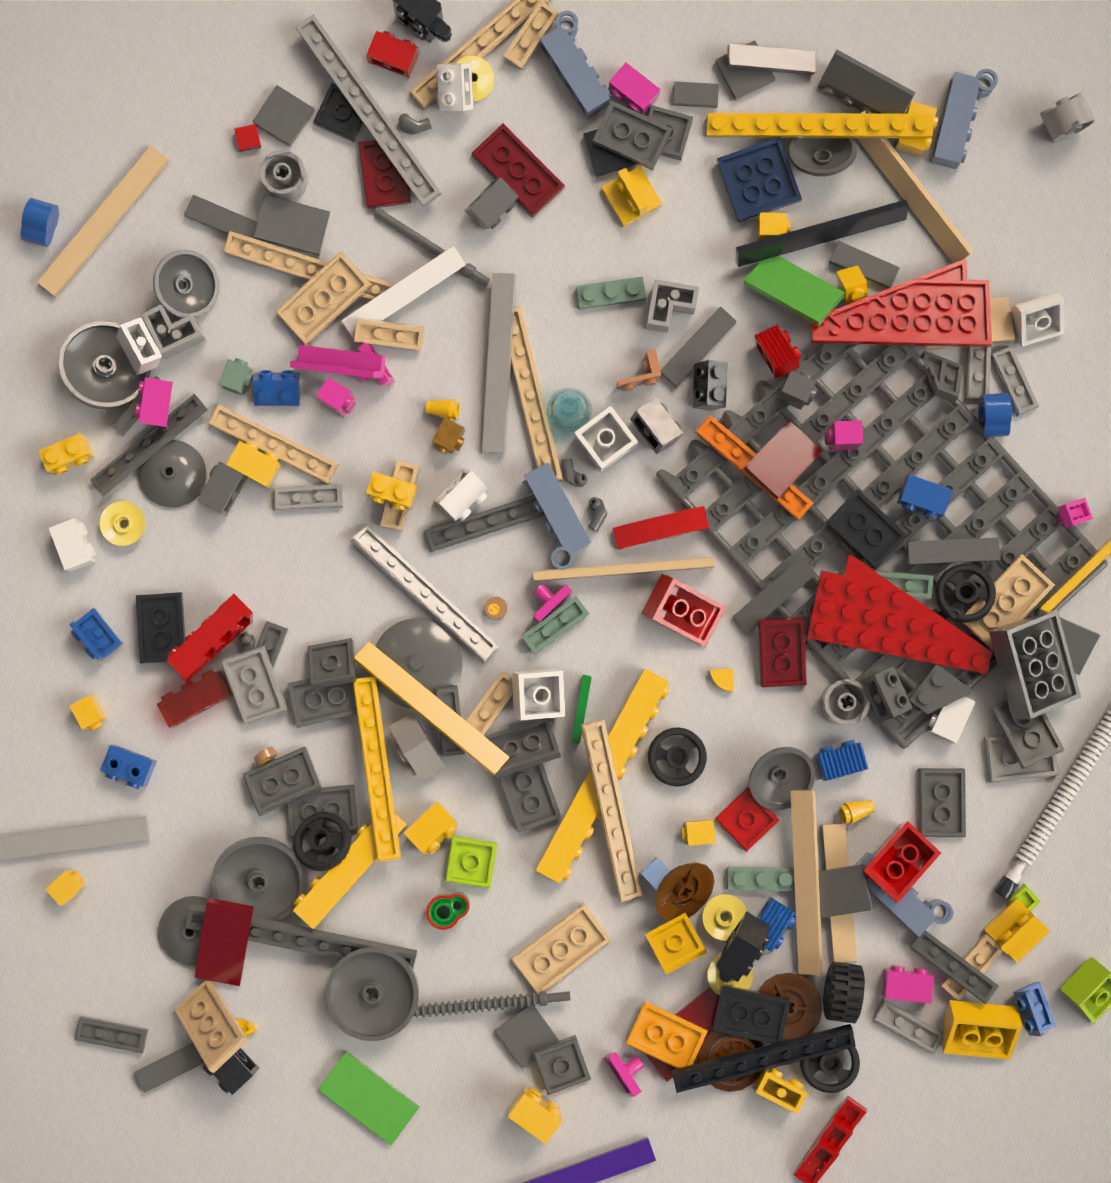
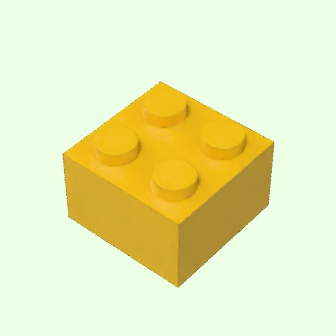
(535, 1114)

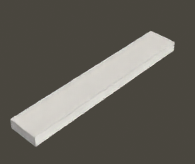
(407, 289)

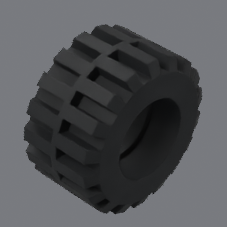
(843, 992)

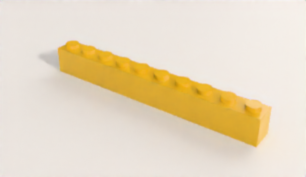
(584, 807)

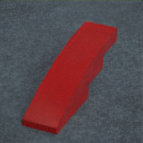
(661, 527)
(830, 1141)

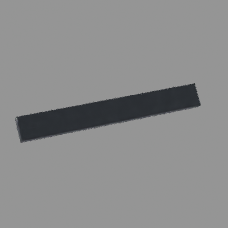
(821, 233)
(763, 1058)

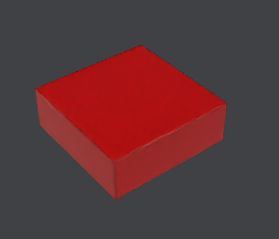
(247, 137)

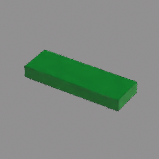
(581, 708)

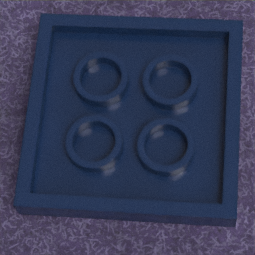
(759, 179)

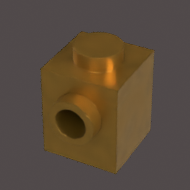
(448, 437)

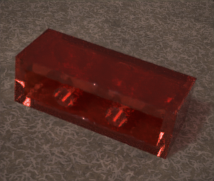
(194, 698)

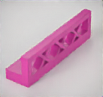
(340, 361)

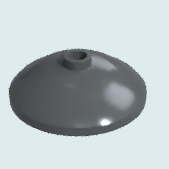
(822, 155)
(199, 282)
(184, 483)
(774, 789)
(173, 933)

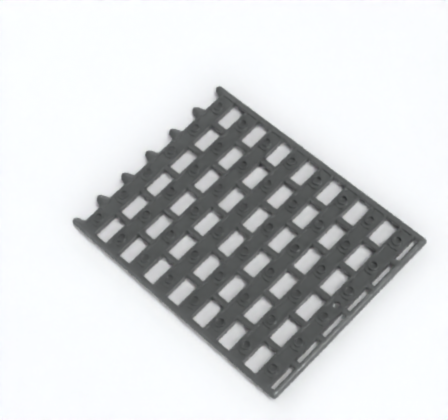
(836, 468)

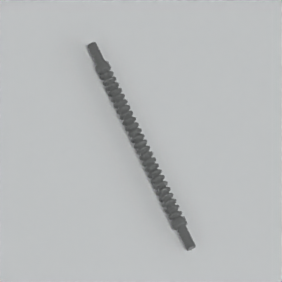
(541, 998)

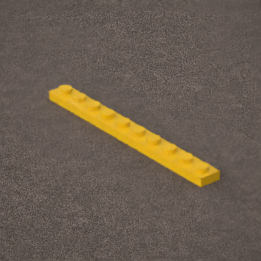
(819, 125)

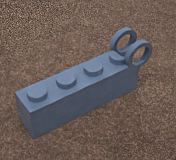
(572, 67)
(957, 115)
(558, 511)
(909, 910)

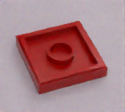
(746, 819)

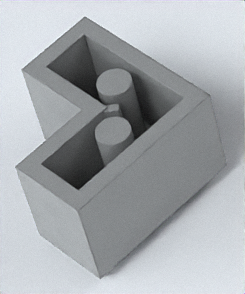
(668, 298)
(169, 336)
(416, 748)

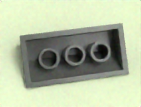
(863, 87)

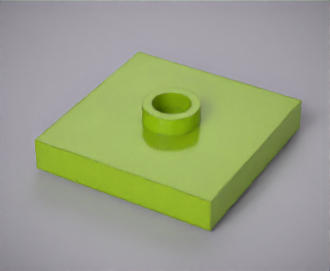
(471, 861)

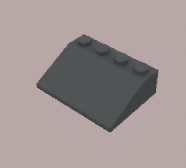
(1035, 665)

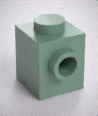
(236, 376)

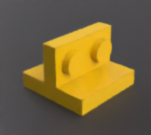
(631, 195)
(1016, 930)
(675, 943)

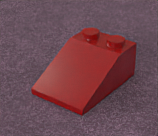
(683, 610)
(901, 861)

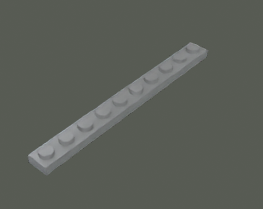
(368, 110)

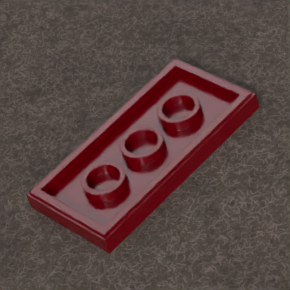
(517, 165)
(224, 941)
(699, 1012)

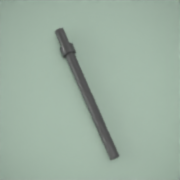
(468, 270)

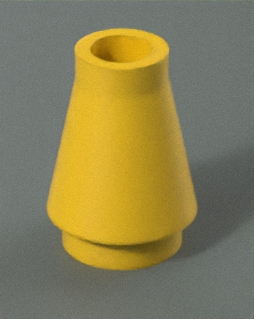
(444, 408)
(854, 811)

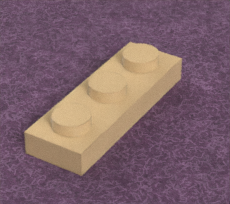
(530, 34)
(388, 334)
(392, 517)
(491, 703)
(980, 957)

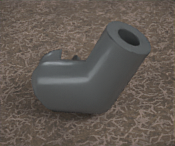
(412, 126)
(572, 476)
(599, 512)
(248, 642)

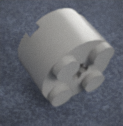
(1067, 117)
(271, 175)
(833, 708)

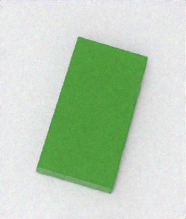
(794, 289)
(368, 1098)

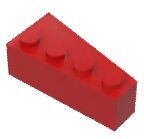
(210, 638)

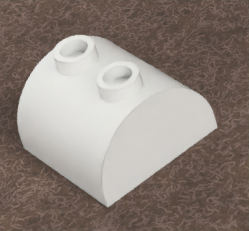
(1038, 319)
(461, 495)

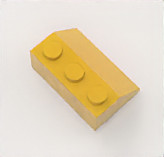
(980, 1029)

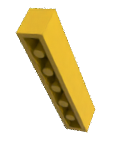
(337, 881)

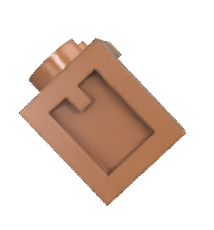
(650, 364)

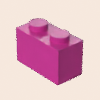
(633, 89)
(336, 397)
(155, 401)
(844, 435)
(907, 985)

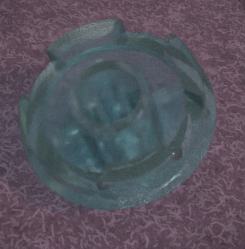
(569, 409)

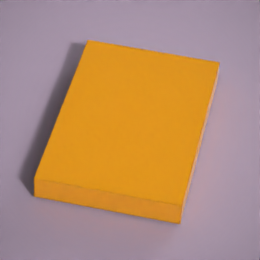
(666, 1036)

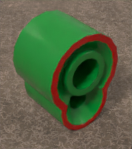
(447, 909)

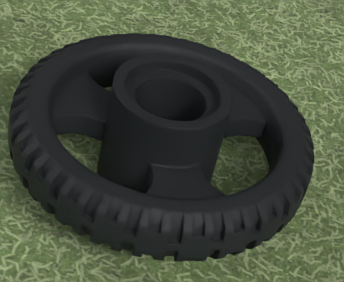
(954, 576)
(683, 776)
(341, 842)
(844, 1077)

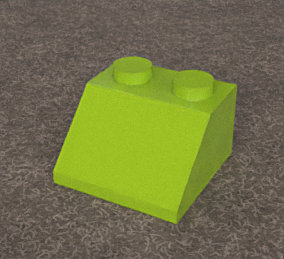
(1089, 989)

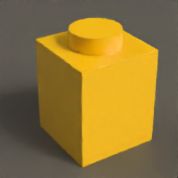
(772, 225)
(852, 283)
(88, 713)
(698, 832)
(66, 886)

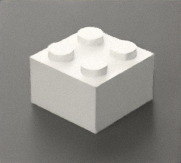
(605, 439)
(538, 694)

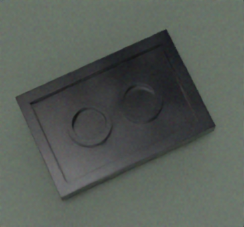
(866, 528)
(159, 625)
(751, 1014)

